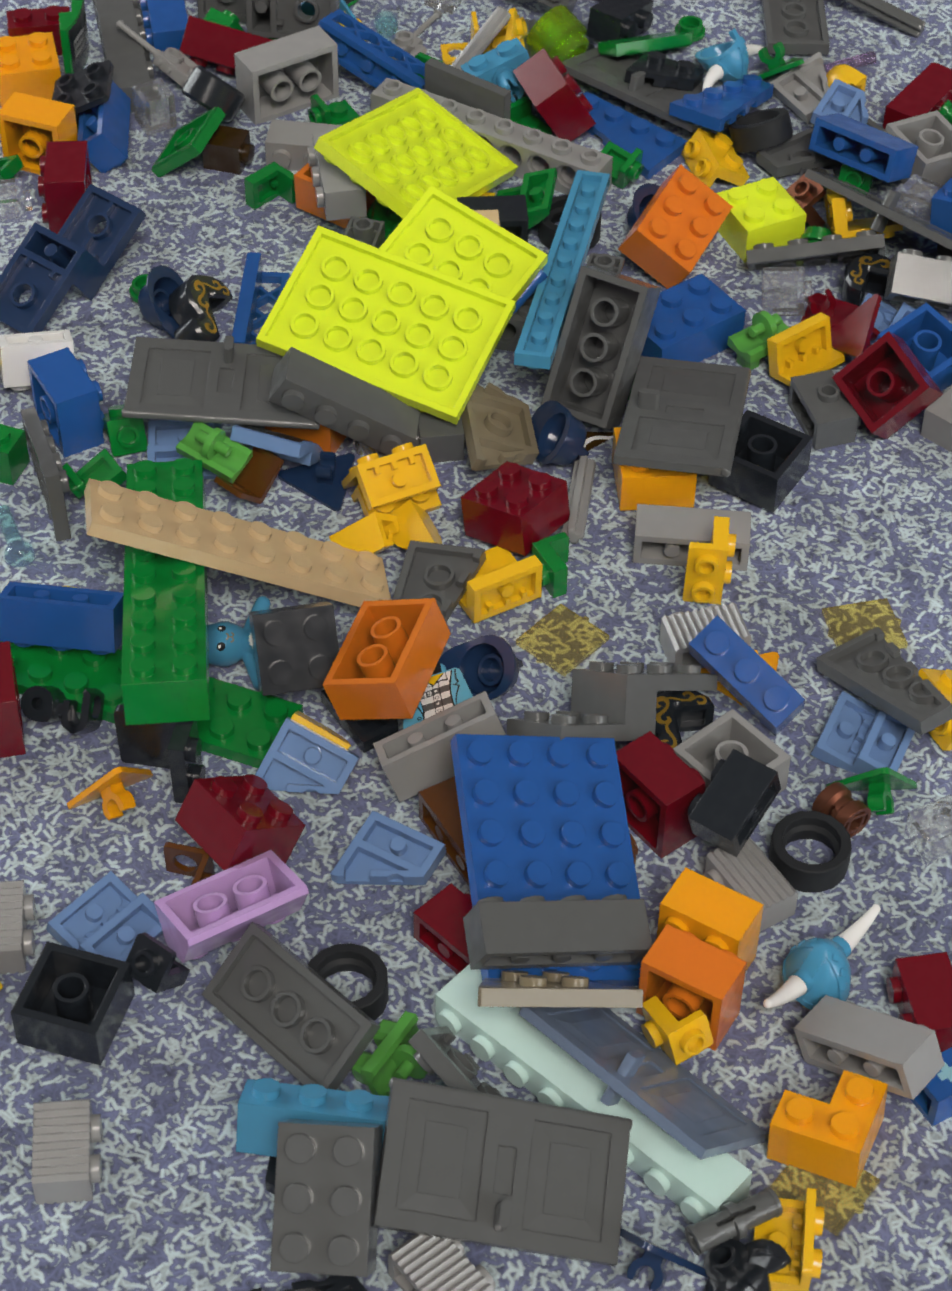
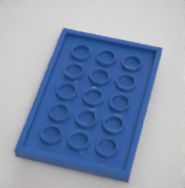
(545, 824)

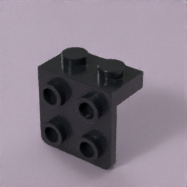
(86, 87)
(163, 746)

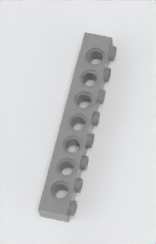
(523, 145)

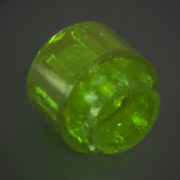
(558, 34)

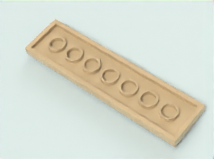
(233, 544)

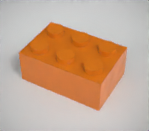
(675, 228)
(387, 659)

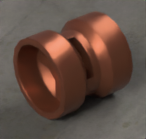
(838, 802)

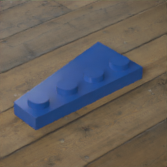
(722, 103)

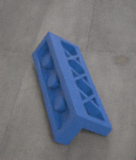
(372, 59)
(250, 298)

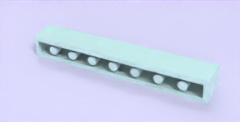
(559, 1080)

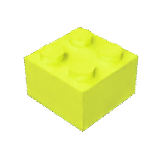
(761, 215)

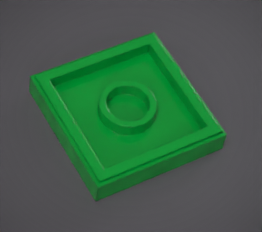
(188, 141)

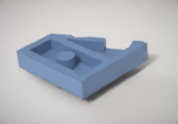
(844, 100)
(305, 762)
(388, 855)

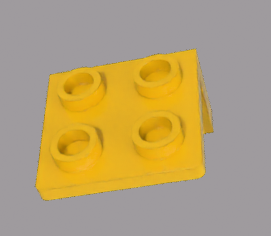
(840, 218)
(394, 476)
(502, 584)

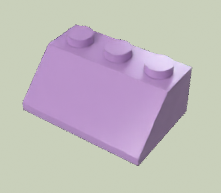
(227, 903)

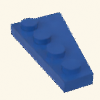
(632, 132)

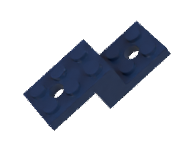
(66, 260)

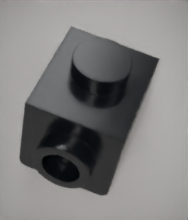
(155, 964)

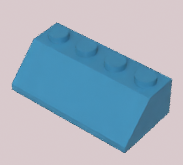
(268, 1102)

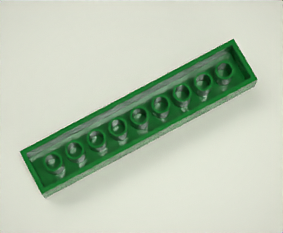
(165, 613)

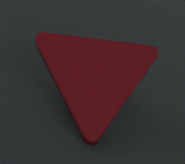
(828, 305)
(857, 329)

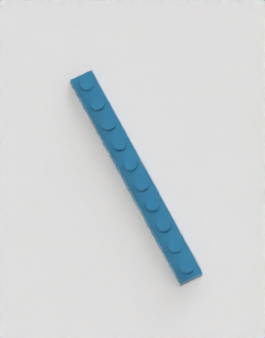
(566, 256)

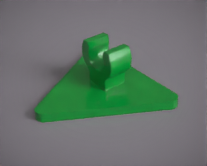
(777, 63)
(879, 784)

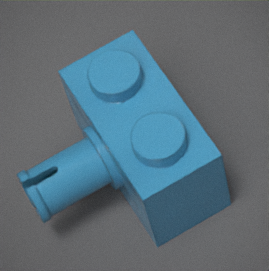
(498, 66)

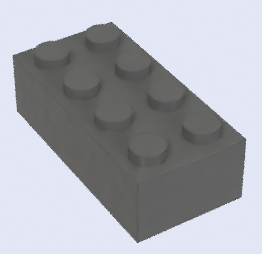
(601, 345)

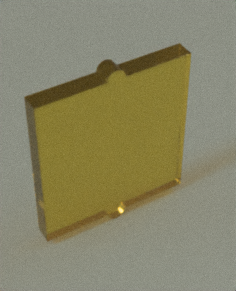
(855, 619)
(562, 639)
(838, 1199)

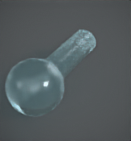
(18, 552)

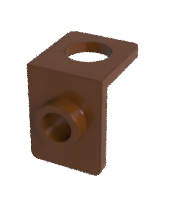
(256, 477)
(204, 862)

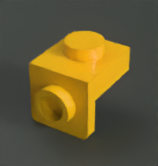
(676, 1038)

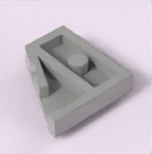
(803, 87)

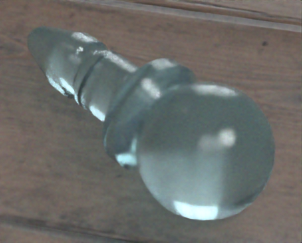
(386, 23)

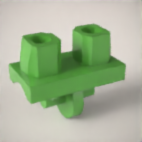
(752, 341)
(216, 450)
(392, 1057)

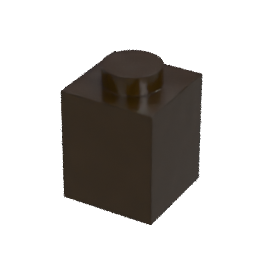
(228, 150)

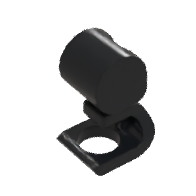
(50, 705)

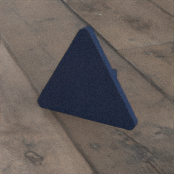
(321, 479)
(655, 1258)

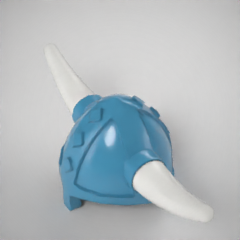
(726, 60)
(820, 966)

